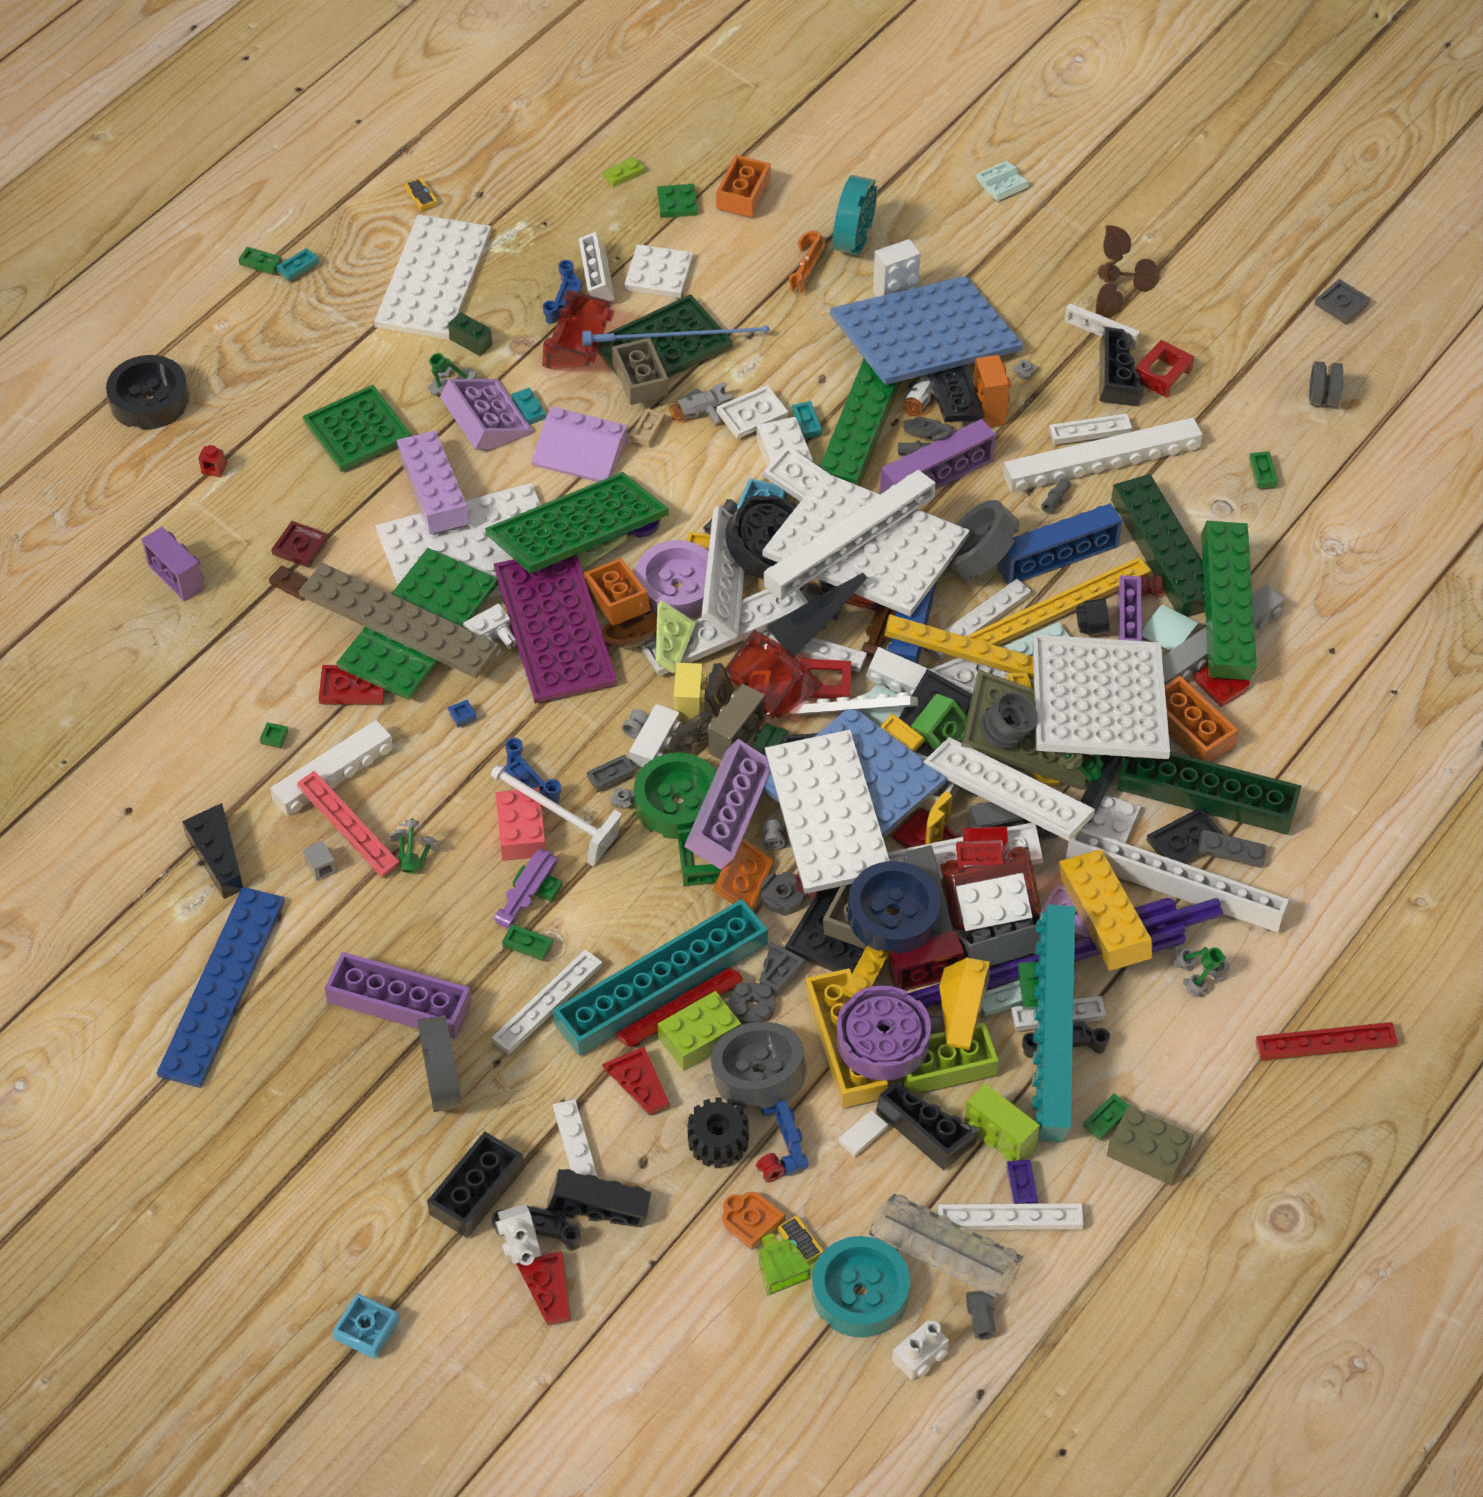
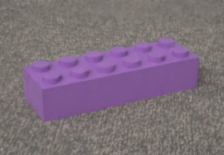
(945, 458)
(396, 993)

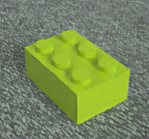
(696, 1030)
(1002, 1124)

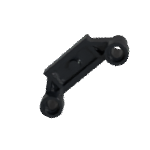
(1082, 1036)
(551, 1225)

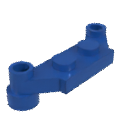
(552, 308)
(523, 772)
(792, 1137)

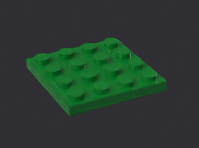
(356, 427)

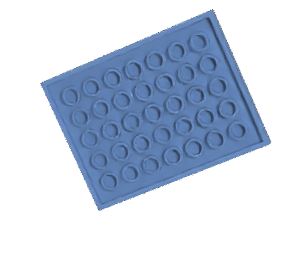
(925, 329)

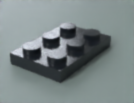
(1181, 837)

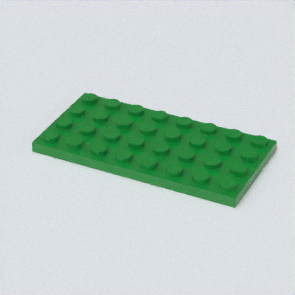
(576, 522)
(437, 586)

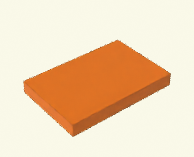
(744, 875)

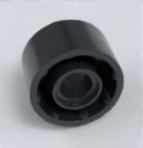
(1093, 617)

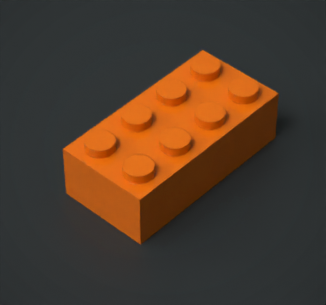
(1197, 723)

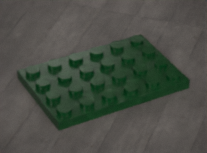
(674, 352)

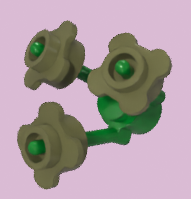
(1089, 767)

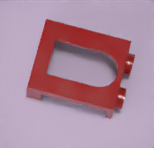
(1180, 361)
(831, 691)
(982, 842)

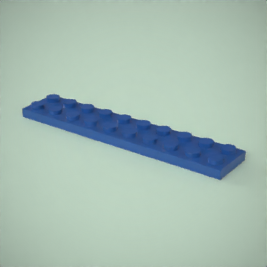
(220, 987)

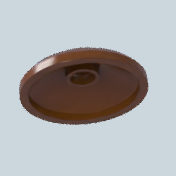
(632, 632)

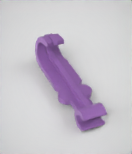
(528, 883)

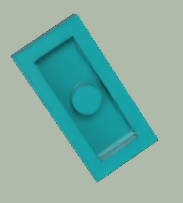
(297, 264)
(529, 406)
(807, 419)

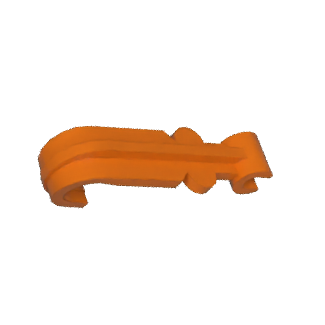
(806, 266)

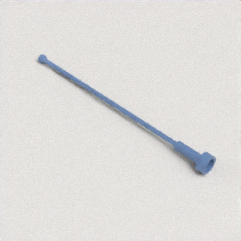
(587, 338)

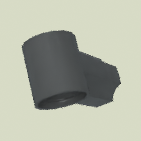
(981, 1308)

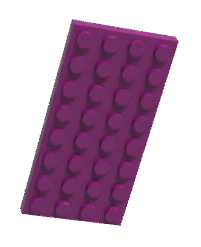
(555, 629)

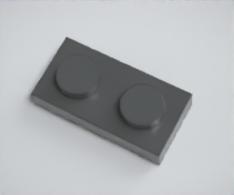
(610, 773)

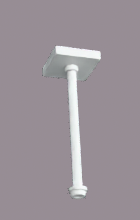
(602, 837)

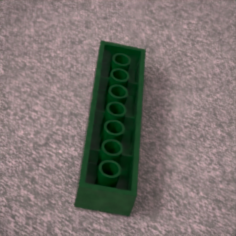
(1162, 542)
(1214, 788)

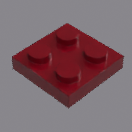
(299, 544)

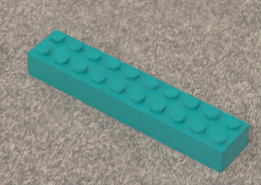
(660, 977)
(1054, 1022)

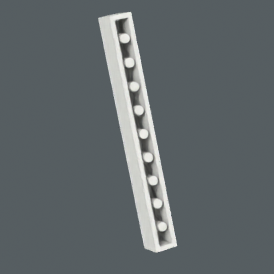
(1102, 455)
(849, 534)
(1183, 880)

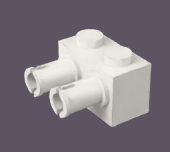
(491, 625)
(519, 1235)
(921, 1350)

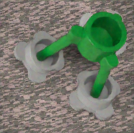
(1213, 964)

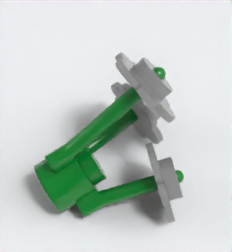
(441, 367)
(409, 861)

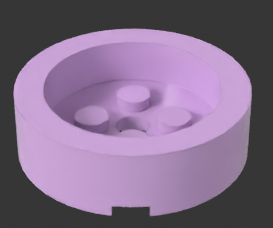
(670, 563)

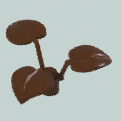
(1146, 274)

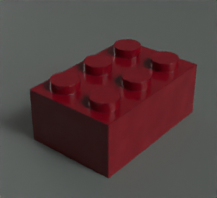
(925, 964)

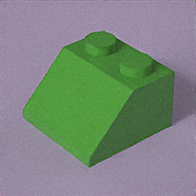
(940, 720)

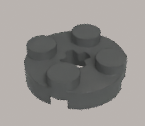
(781, 903)
(752, 992)

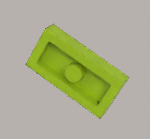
(623, 172)

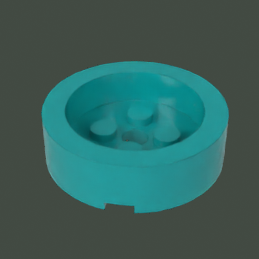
(854, 214)
(864, 1263)

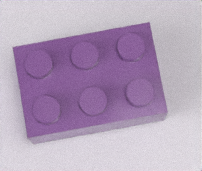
(173, 563)

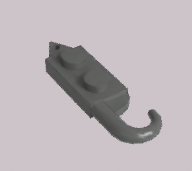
(927, 428)

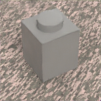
(319, 860)

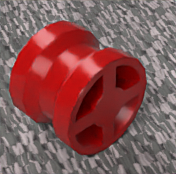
(770, 1167)

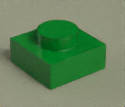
(274, 735)

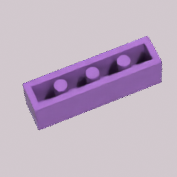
(1129, 608)

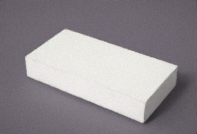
(863, 1133)

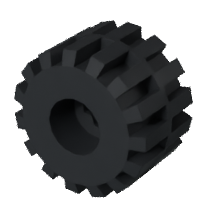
(718, 1132)

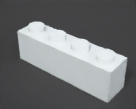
(596, 267)

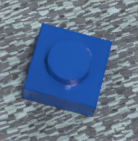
(462, 713)

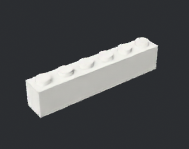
(899, 672)
(334, 765)

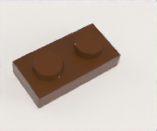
(288, 581)

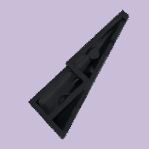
(801, 625)

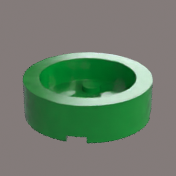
(661, 782)

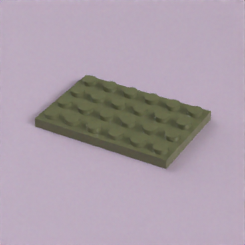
(1024, 755)

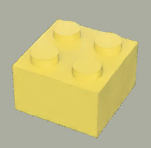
(689, 690)

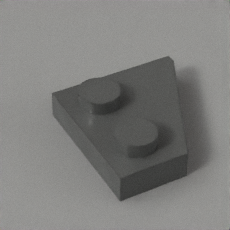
(780, 968)

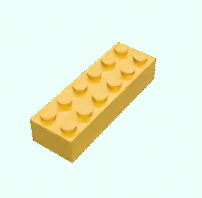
(1105, 910)
(825, 1003)

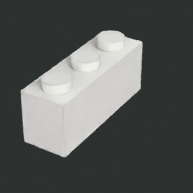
(654, 736)

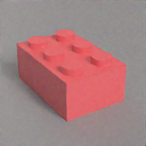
(519, 825)

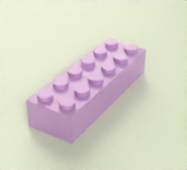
(433, 482)
(729, 804)

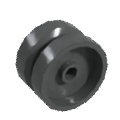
(1326, 383)

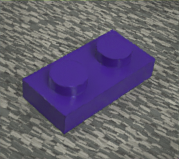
(1022, 1182)

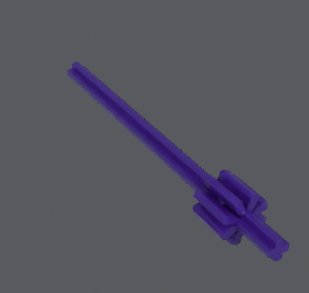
(1160, 918)

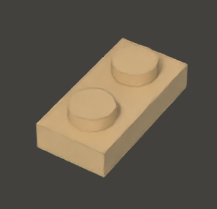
(647, 427)

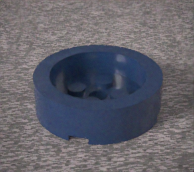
(898, 887)

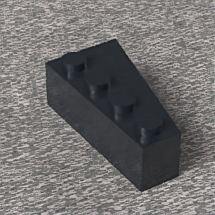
(1117, 372)
(213, 845)
(926, 1126)
(598, 1199)

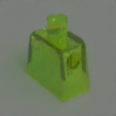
(781, 1264)

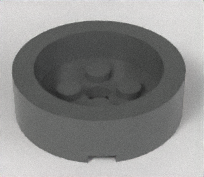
(989, 539)
(763, 1047)
(439, 1063)

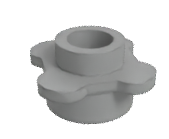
(1024, 369)
(622, 803)

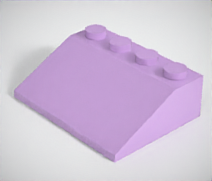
(484, 412)
(580, 444)

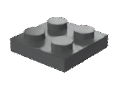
(1342, 301)

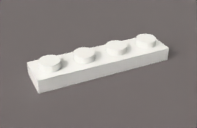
(1095, 323)
(1090, 429)
(1084, 1009)
(574, 1138)

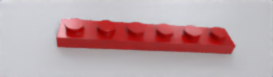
(648, 1024)
(1326, 1041)

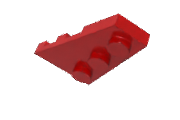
(638, 1078)
(548, 1286)

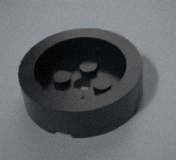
(152, 376)
(748, 531)

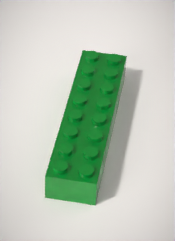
(859, 426)
(1228, 600)

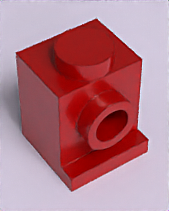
(215, 456)

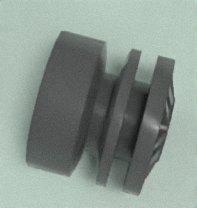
(1009, 720)

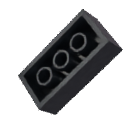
(475, 1184)

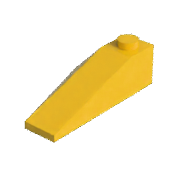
(962, 997)

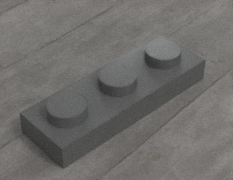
(1232, 848)

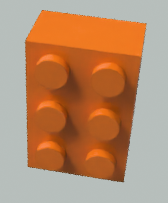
(743, 186)
(992, 389)
(617, 591)

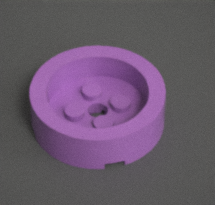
(879, 1053)

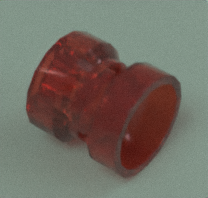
(1151, 585)

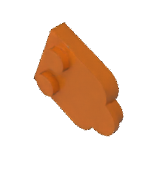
(750, 1217)

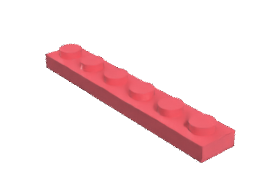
(348, 824)

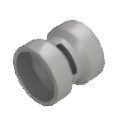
(634, 724)
(773, 834)

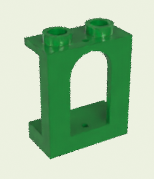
(694, 874)

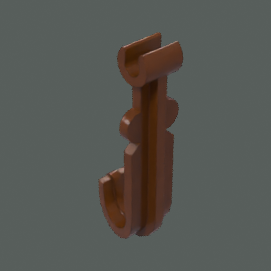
(877, 631)

